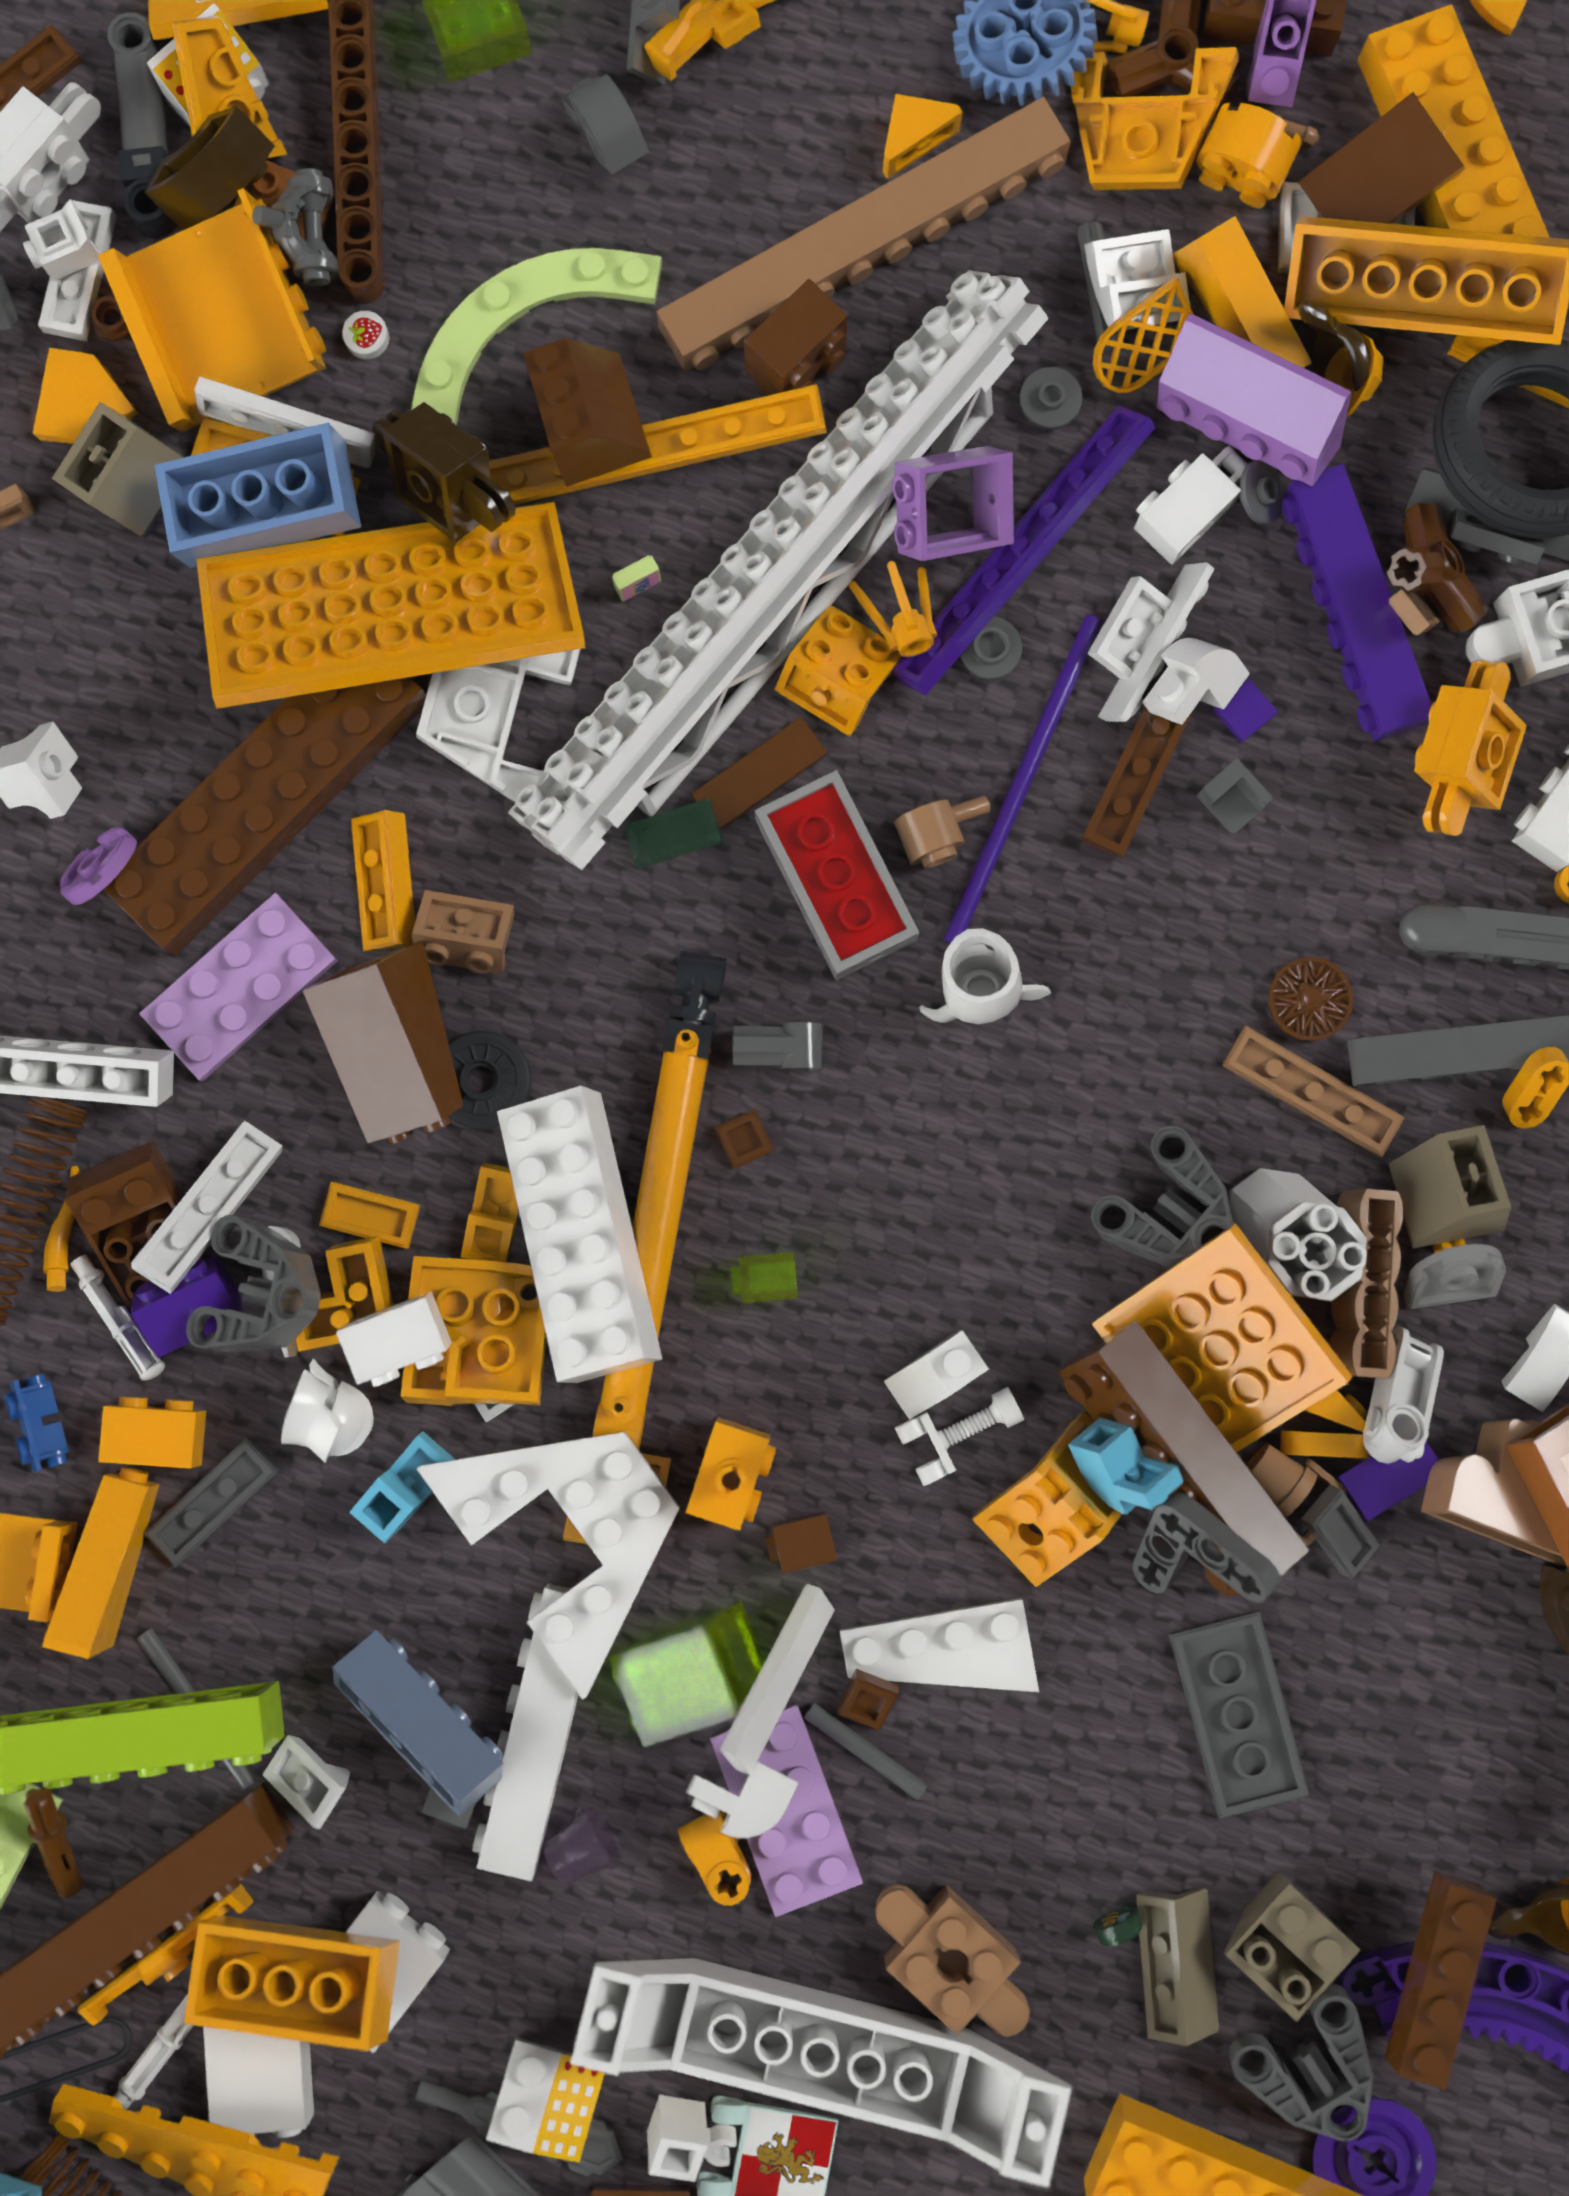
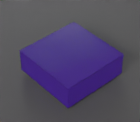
(1246, 711)

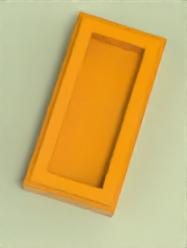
(369, 1215)

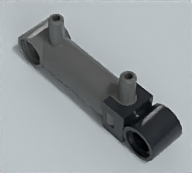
(140, 120)

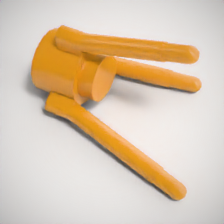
(1125, 24)
(911, 632)

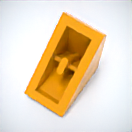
(916, 129)

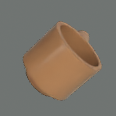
(932, 831)

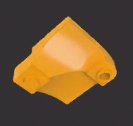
(492, 1330)

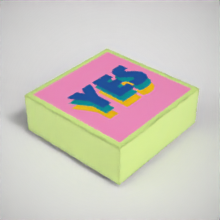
(636, 578)

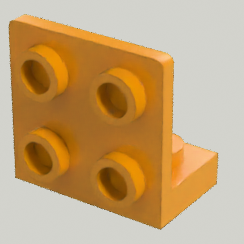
(837, 669)
(34, 1563)

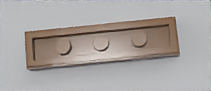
(1313, 1091)

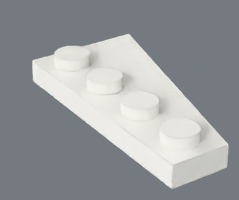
(953, 1647)

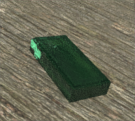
(674, 833)

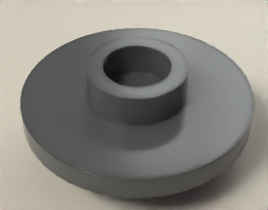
(1050, 398)
(1261, 492)
(993, 651)

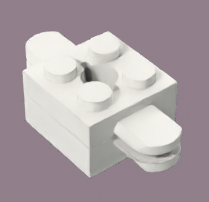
(42, 150)
(1529, 629)

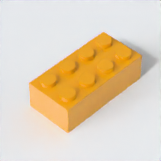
(292, 1982)

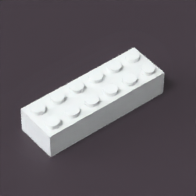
(579, 1235)

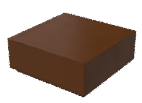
(744, 1139)
(867, 1699)

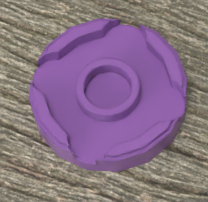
(97, 868)

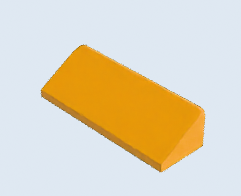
(390, 889)

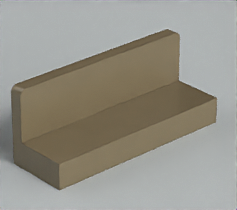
(1178, 1966)

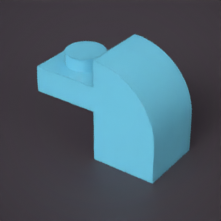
(1118, 1470)
(399, 1490)

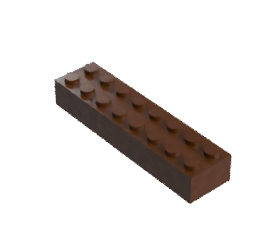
(257, 805)
(140, 1914)

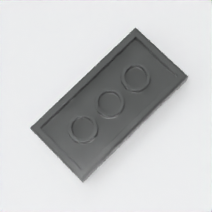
(1238, 1714)

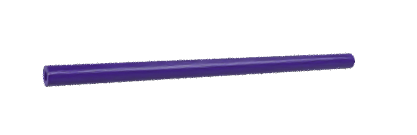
(1023, 777)

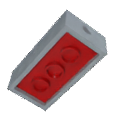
(836, 875)

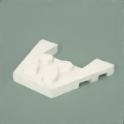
(472, 714)

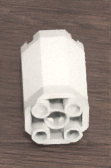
(1299, 1233)

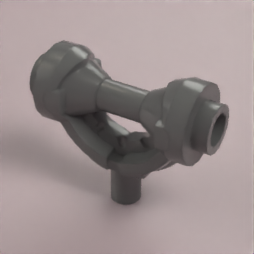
(310, 257)

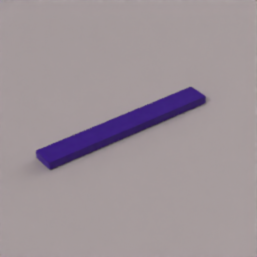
(1033, 539)

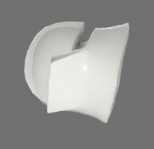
(327, 1415)

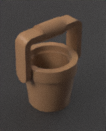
(1288, 1481)

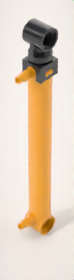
(666, 1170)

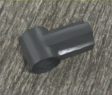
(784, 1047)

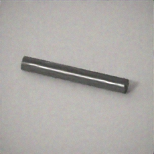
(865, 1751)

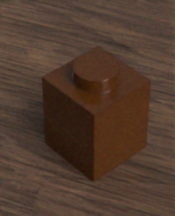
(801, 1542)

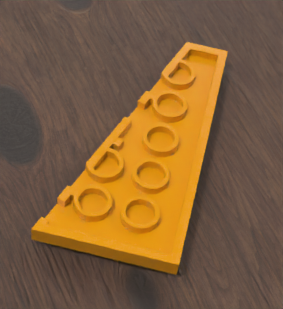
(194, 2152)

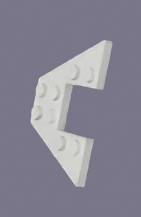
(610, 1501)

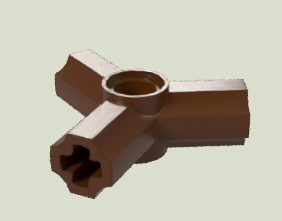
(1152, 66)
(1435, 568)

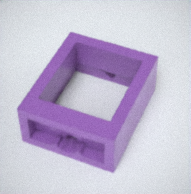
(991, 517)

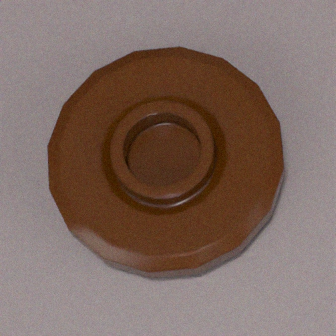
(1310, 999)

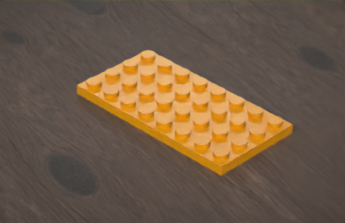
(385, 606)

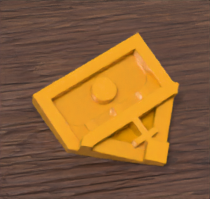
(70, 394)

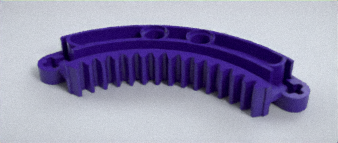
(1521, 2010)

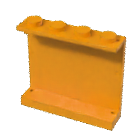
(214, 309)

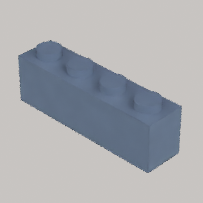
(419, 1722)

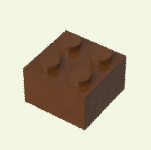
(797, 342)

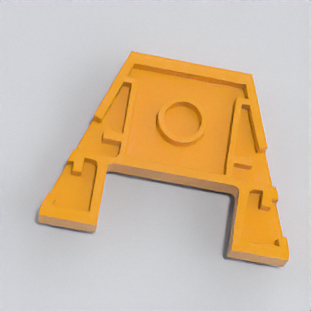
(1148, 138)

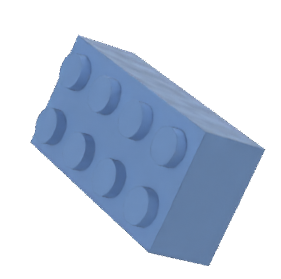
(258, 494)

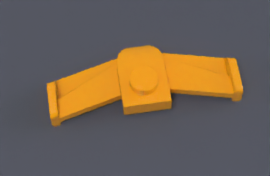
(698, 22)
(164, 1960)

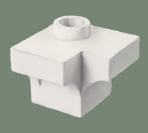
(39, 772)

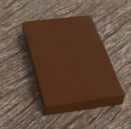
(1384, 168)

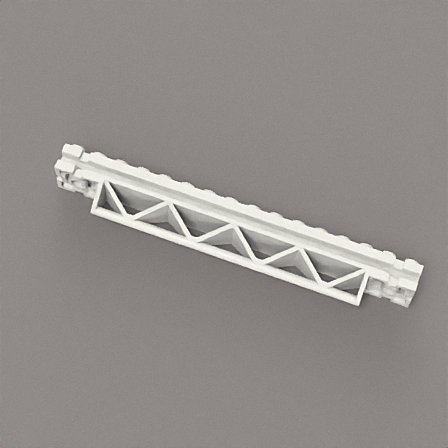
(771, 571)

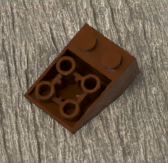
(122, 1208)

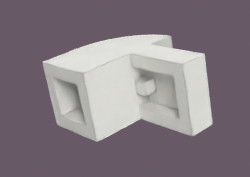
(1195, 674)
(756, 1806)

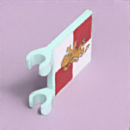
(776, 2151)

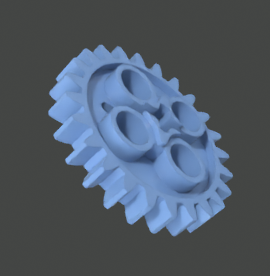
(1044, 34)

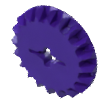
(1405, 2147)

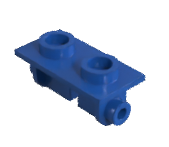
(29, 1406)

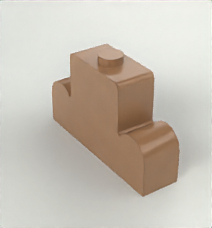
(1490, 1495)

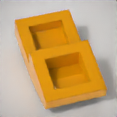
(492, 1217)

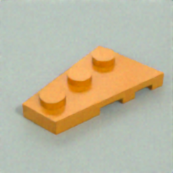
(216, 76)

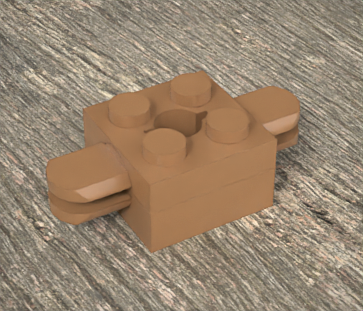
(952, 1959)

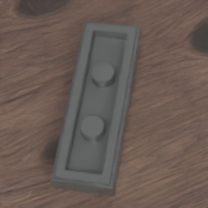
(211, 1502)

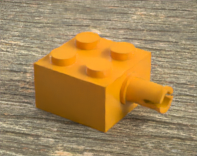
(729, 1473)

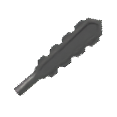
(600, 2148)

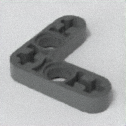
(1190, 1531)

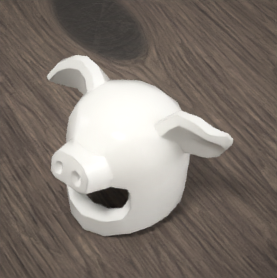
(981, 982)

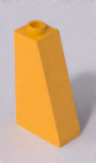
(1238, 292)
(103, 1566)

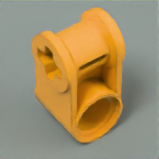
(713, 1853)

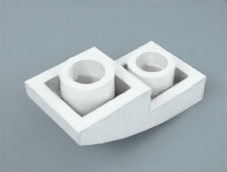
(1545, 1363)

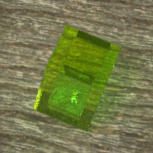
(765, 1277)

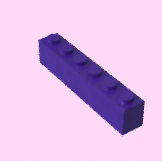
(1357, 604)

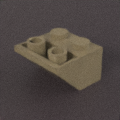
(115, 469)
(1451, 1188)
(1289, 1946)

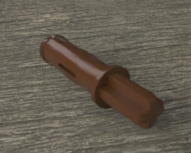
(48, 1830)

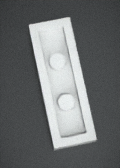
(71, 298)

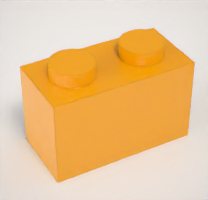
(152, 1435)

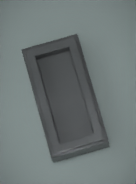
(1340, 1531)

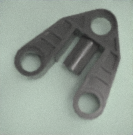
(1196, 1179)
(282, 1297)
(1312, 2107)

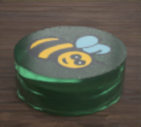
(1118, 1926)

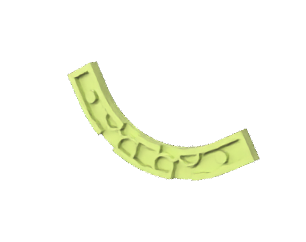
(512, 295)

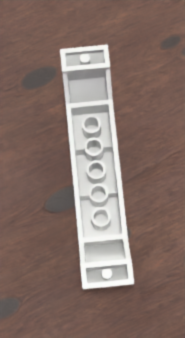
(825, 2056)

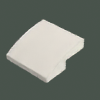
(1129, 271)

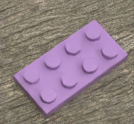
(238, 987)
(807, 1849)

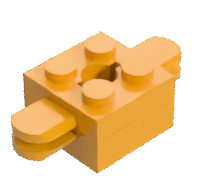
(1469, 748)

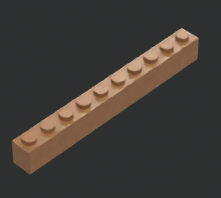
(867, 232)

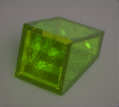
(689, 1674)

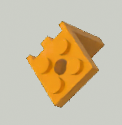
(1055, 1501)

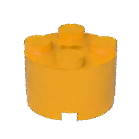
(1247, 153)

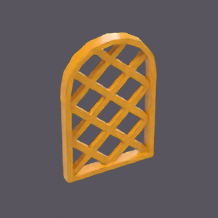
(1172, 286)

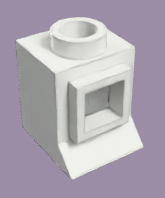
(60, 243)

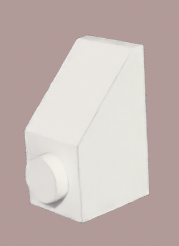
(936, 1374)

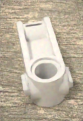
(1404, 1401)

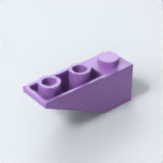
(1279, 51)

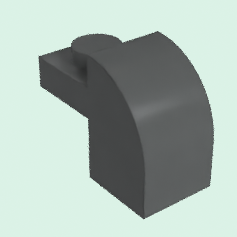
(606, 121)

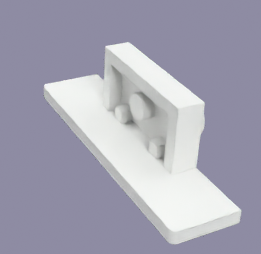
(1140, 631)

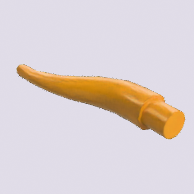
(57, 1246)

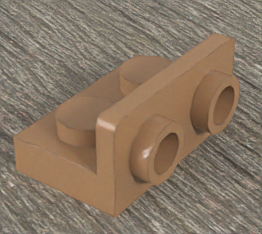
(463, 931)

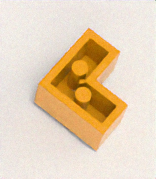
(358, 1290)

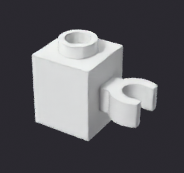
(681, 2139)

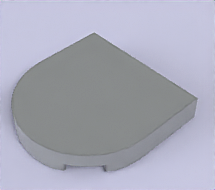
(1455, 1276)

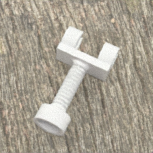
(1002, 1410)

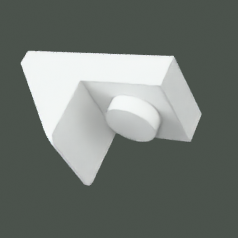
(306, 1780)

